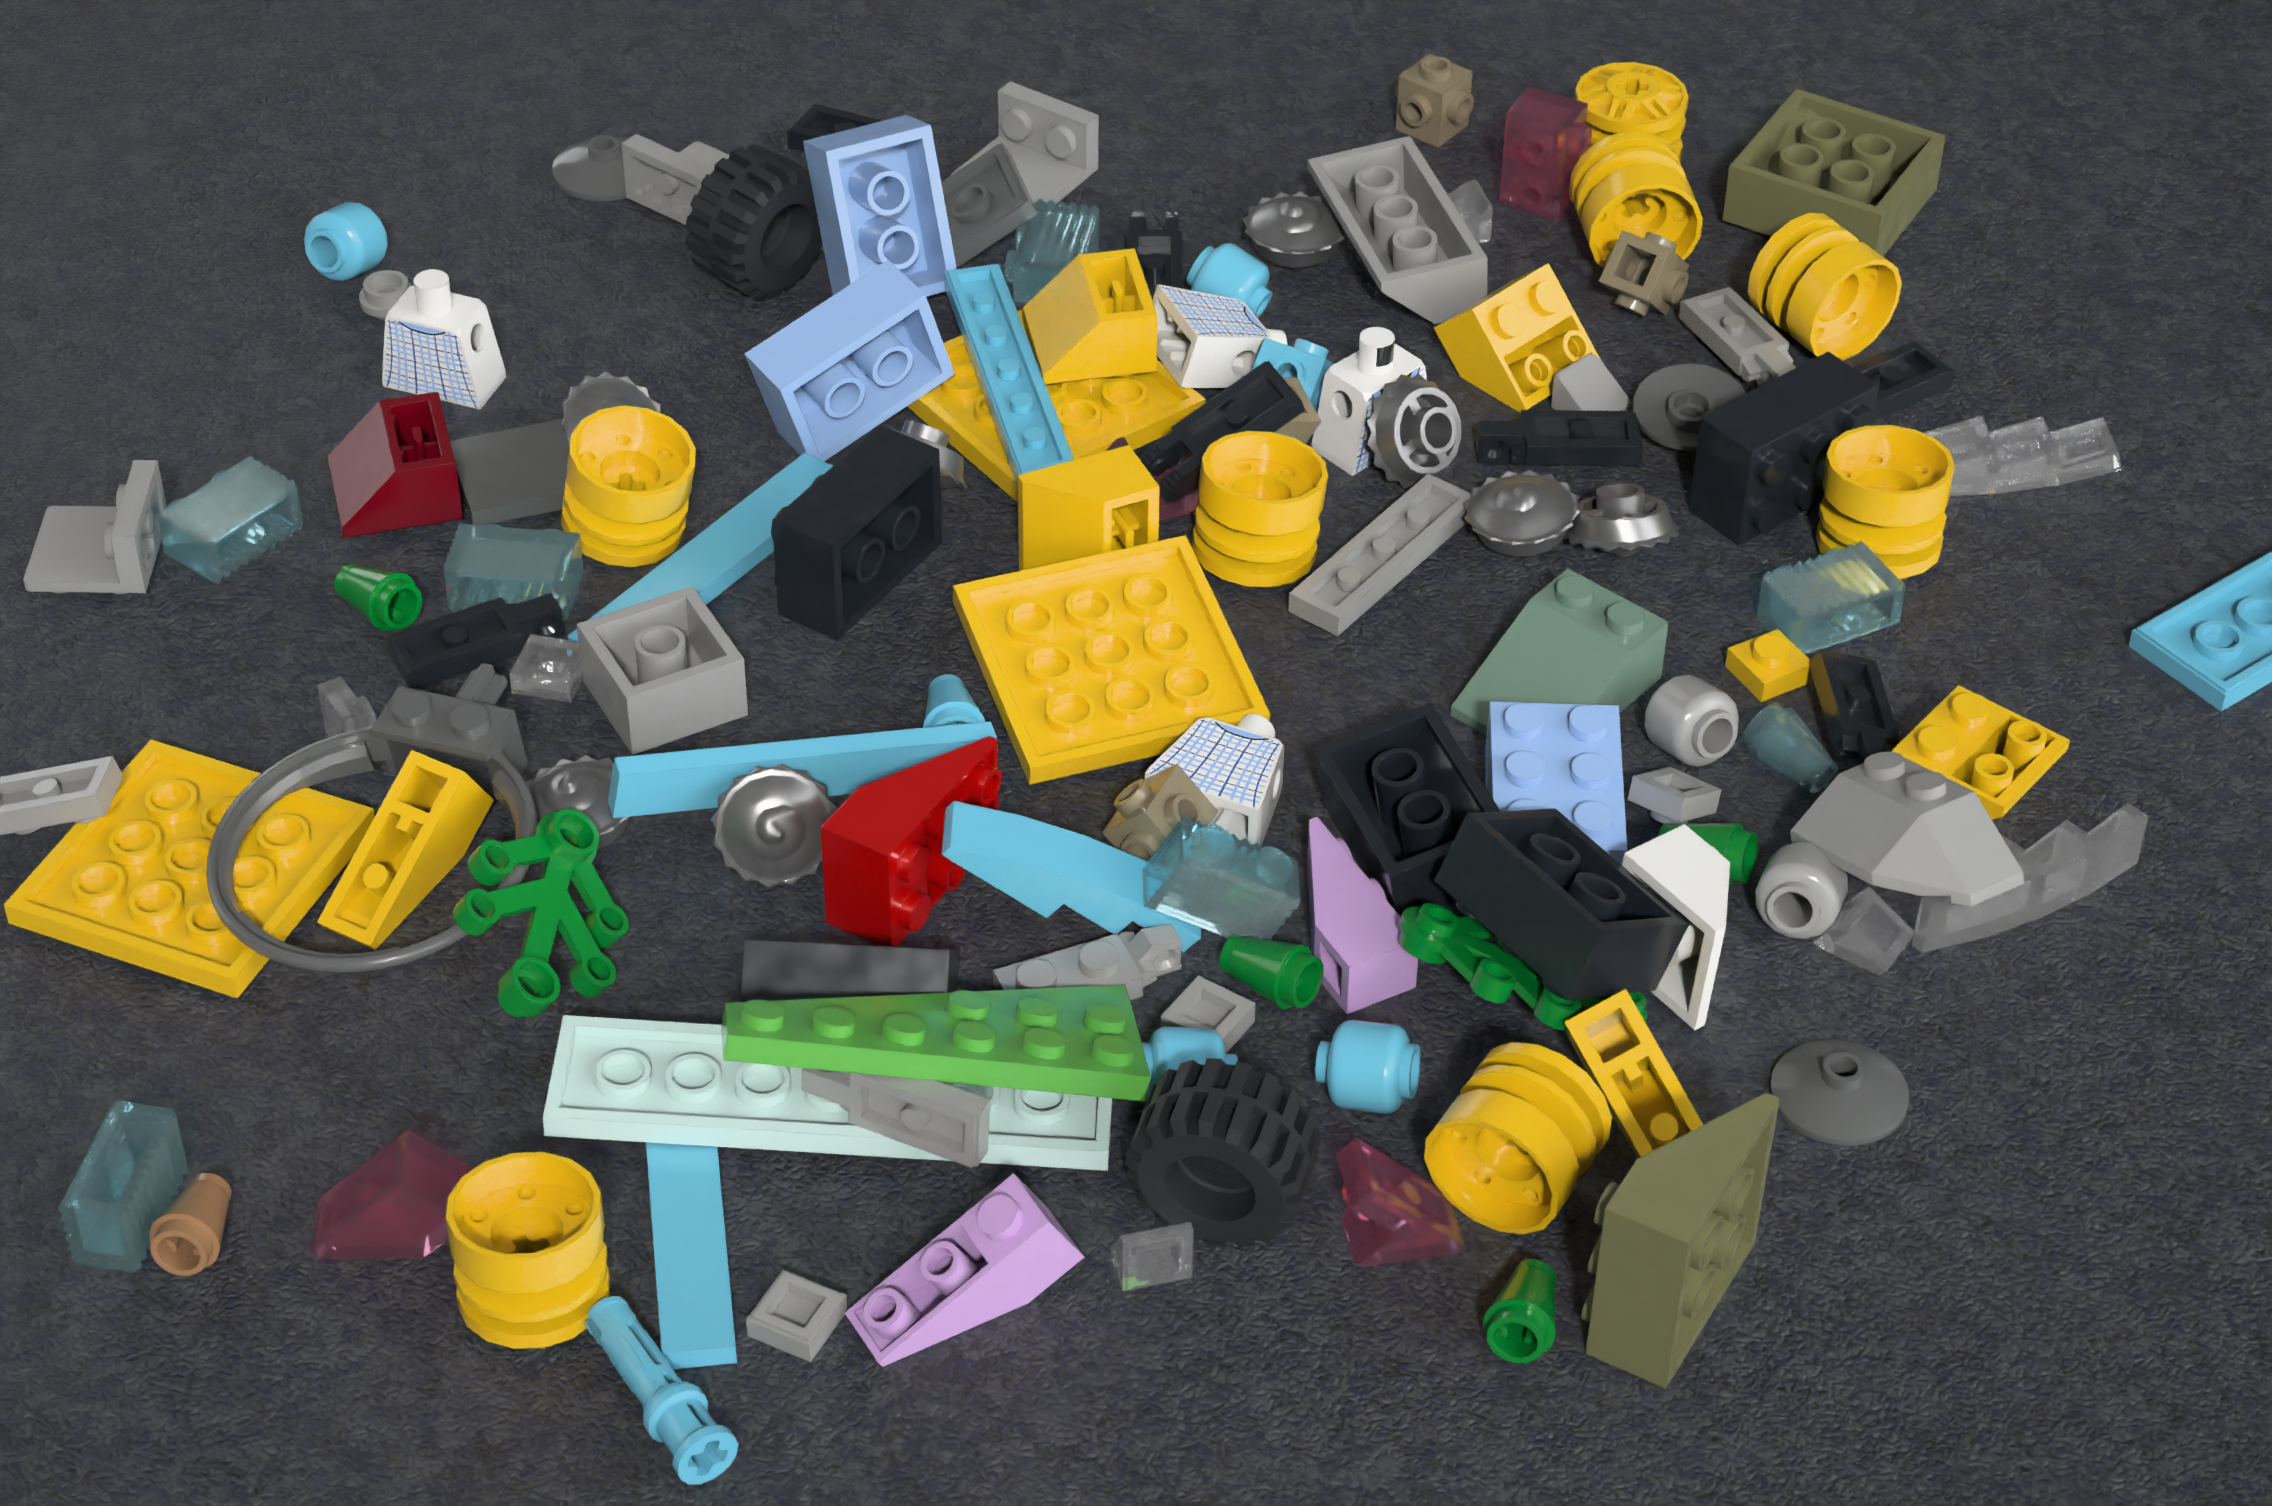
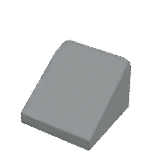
(1588, 387)

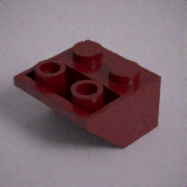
(396, 468)

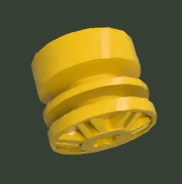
(1634, 99)
(1634, 187)
(1824, 286)
(628, 485)
(1888, 492)
(1259, 508)
(1518, 1138)
(527, 1249)

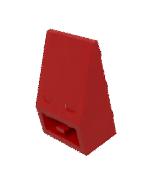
(887, 843)

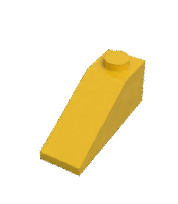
(406, 850)
(1632, 1073)

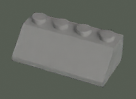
(1404, 227)

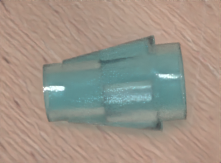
(1790, 747)

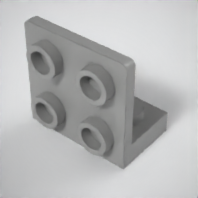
(1048, 140)
(665, 177)
(101, 545)

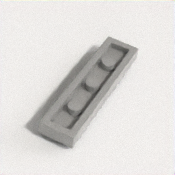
(1380, 555)

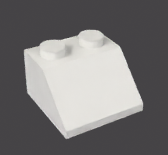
(1695, 885)

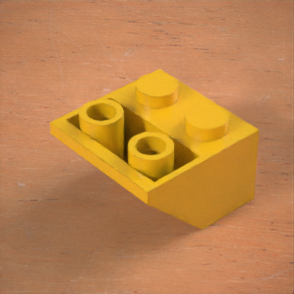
(1094, 320)
(1516, 339)
(1086, 508)
(1983, 748)

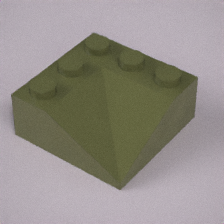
(1836, 162)
(1676, 1240)

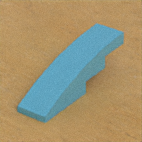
(1052, 868)

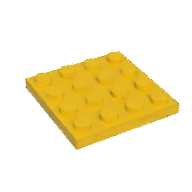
(1089, 411)
(1105, 656)
(139, 877)

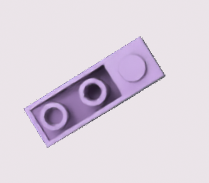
(1353, 927)
(967, 1275)

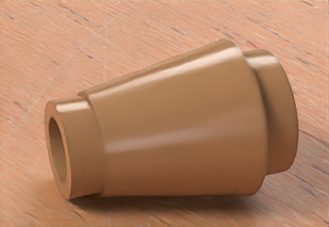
(192, 1226)

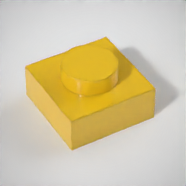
(1769, 665)

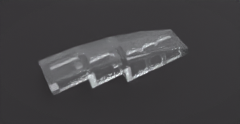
(2025, 455)
(2056, 873)

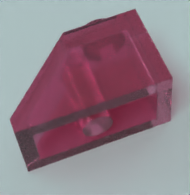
(389, 1204)

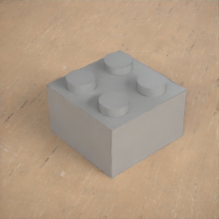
(662, 670)

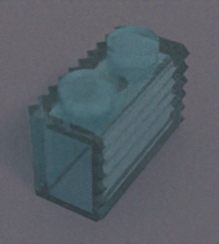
(1049, 244)
(231, 519)
(512, 565)
(1831, 598)
(1221, 882)
(123, 1186)

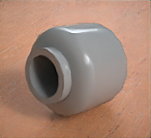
(1691, 720)
(1800, 891)

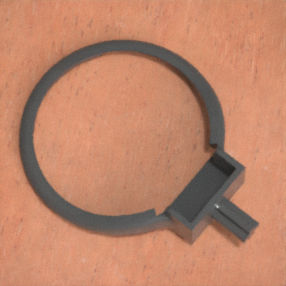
(411, 720)

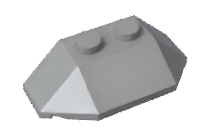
(1910, 832)

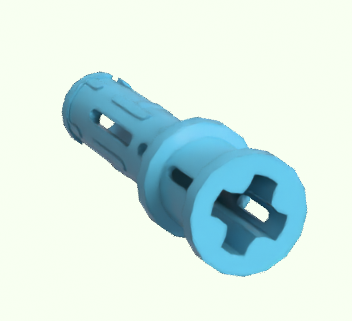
(672, 1408)

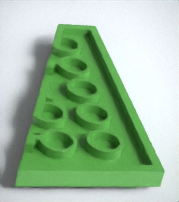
(1013, 1039)

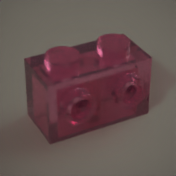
(1540, 151)

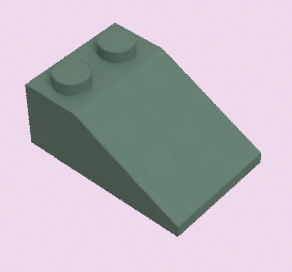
(1569, 648)

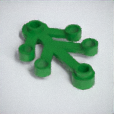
(568, 846)
(1441, 937)

